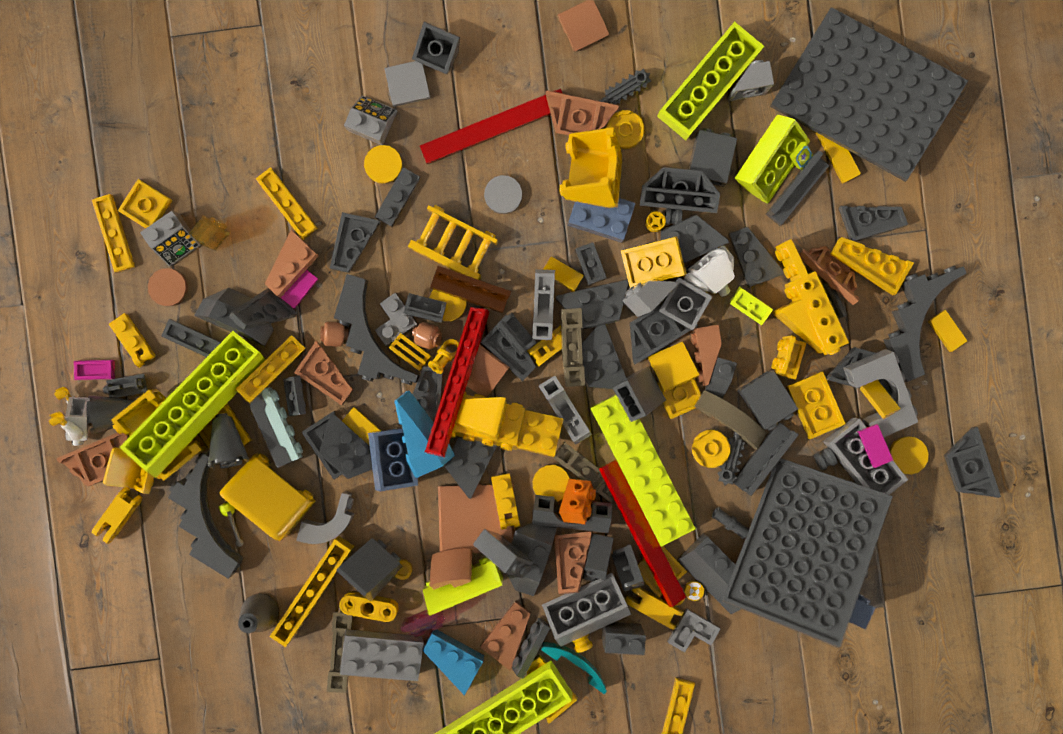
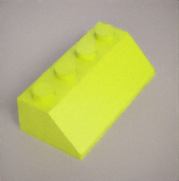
(771, 158)
(484, 577)

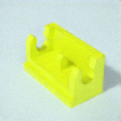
(751, 305)

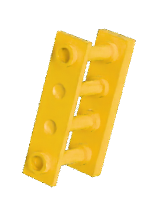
(453, 263)

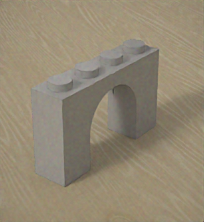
(884, 366)

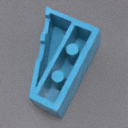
(453, 659)

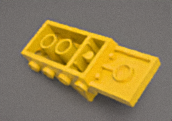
(810, 311)
(506, 425)

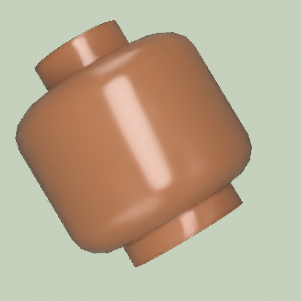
(333, 334)
(427, 335)

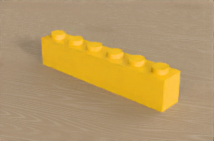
(311, 591)

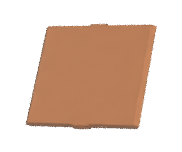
(465, 518)

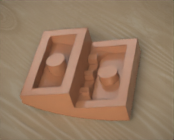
(583, 24)
(486, 372)
(451, 568)

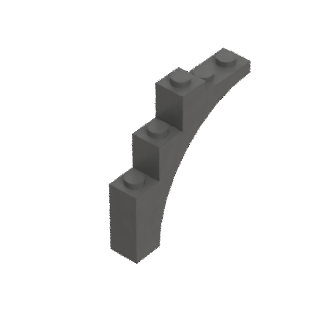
(352, 310)
(910, 316)
(197, 520)

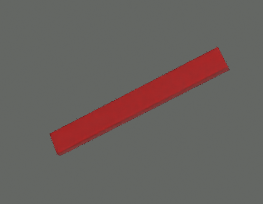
(486, 129)
(457, 382)
(642, 533)

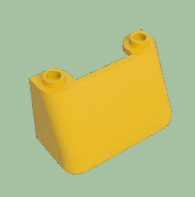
(594, 168)
(137, 412)
(267, 498)

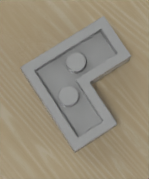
(398, 320)
(690, 626)

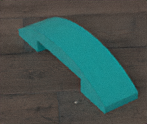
(555, 651)

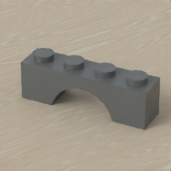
(547, 513)

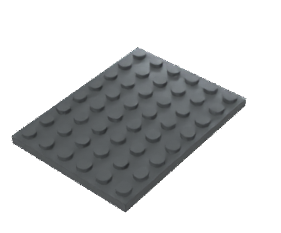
(869, 94)
(808, 551)

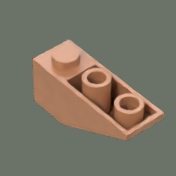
(707, 344)

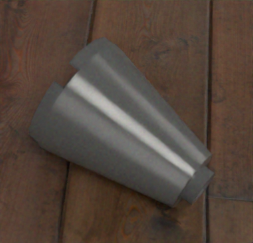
(102, 410)
(225, 443)
(258, 613)

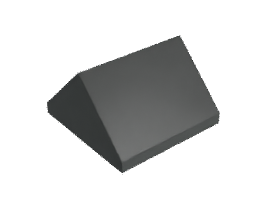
(436, 48)

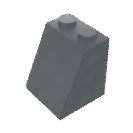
(370, 568)

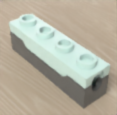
(274, 428)

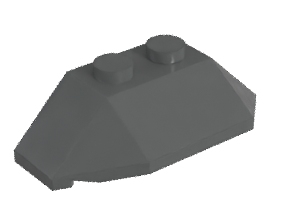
(680, 190)
(218, 308)
(535, 543)

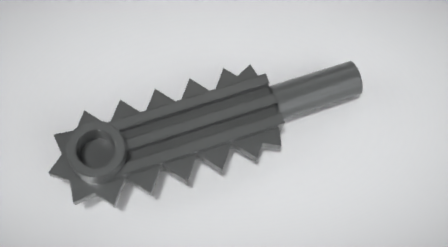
(627, 87)
(729, 467)

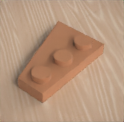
(290, 264)
(324, 375)
(571, 560)
(507, 635)

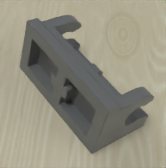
(424, 308)
(516, 334)
(599, 556)
(627, 568)

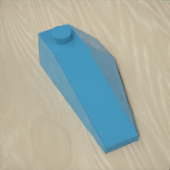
(417, 430)

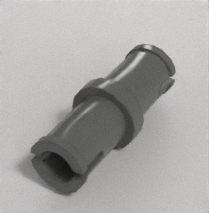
(730, 522)

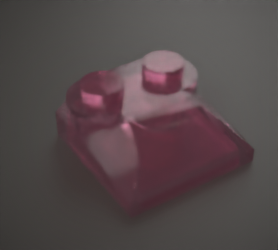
(420, 622)

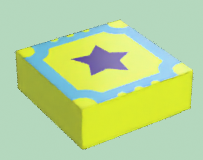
(801, 155)

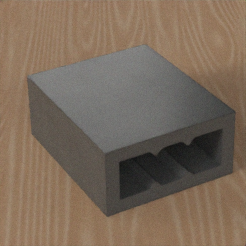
(713, 155)
(639, 394)
(768, 400)
(503, 553)
(624, 638)

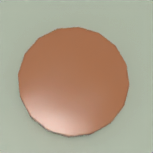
(167, 287)

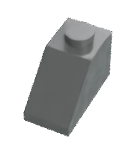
(721, 377)

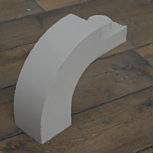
(543, 304)
(565, 409)
(317, 533)

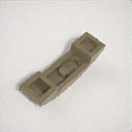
(572, 347)
(731, 417)
(583, 469)
(337, 682)

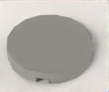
(503, 194)

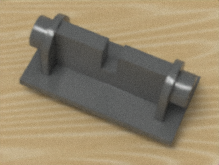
(126, 386)

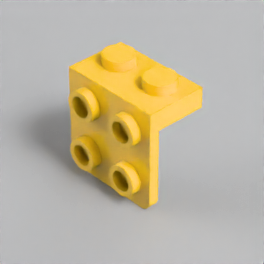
(789, 357)
(125, 472)

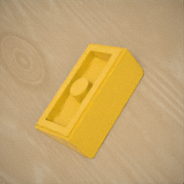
(564, 274)
(880, 399)

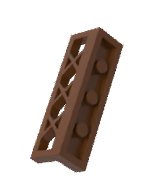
(470, 289)

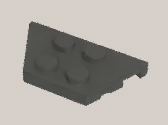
(694, 237)
(599, 304)
(652, 333)
(855, 354)
(601, 360)
(345, 449)
(469, 463)
(971, 466)

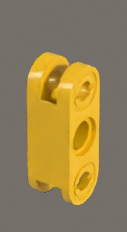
(117, 515)
(654, 607)
(359, 610)

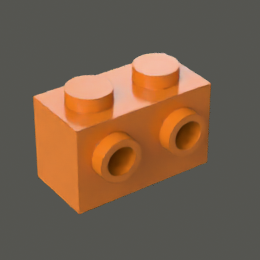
(577, 501)

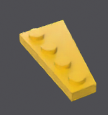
(881, 269)

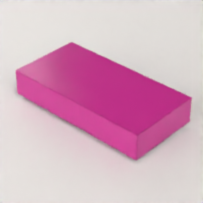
(299, 289)
(94, 369)
(875, 445)

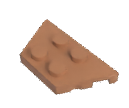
(578, 114)
(833, 271)
(92, 460)

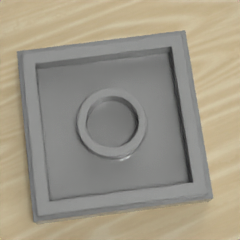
(407, 83)

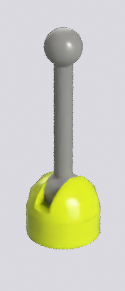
(228, 510)

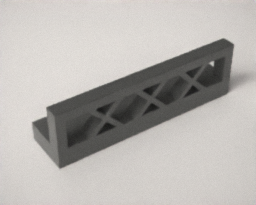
(797, 189)
(764, 458)

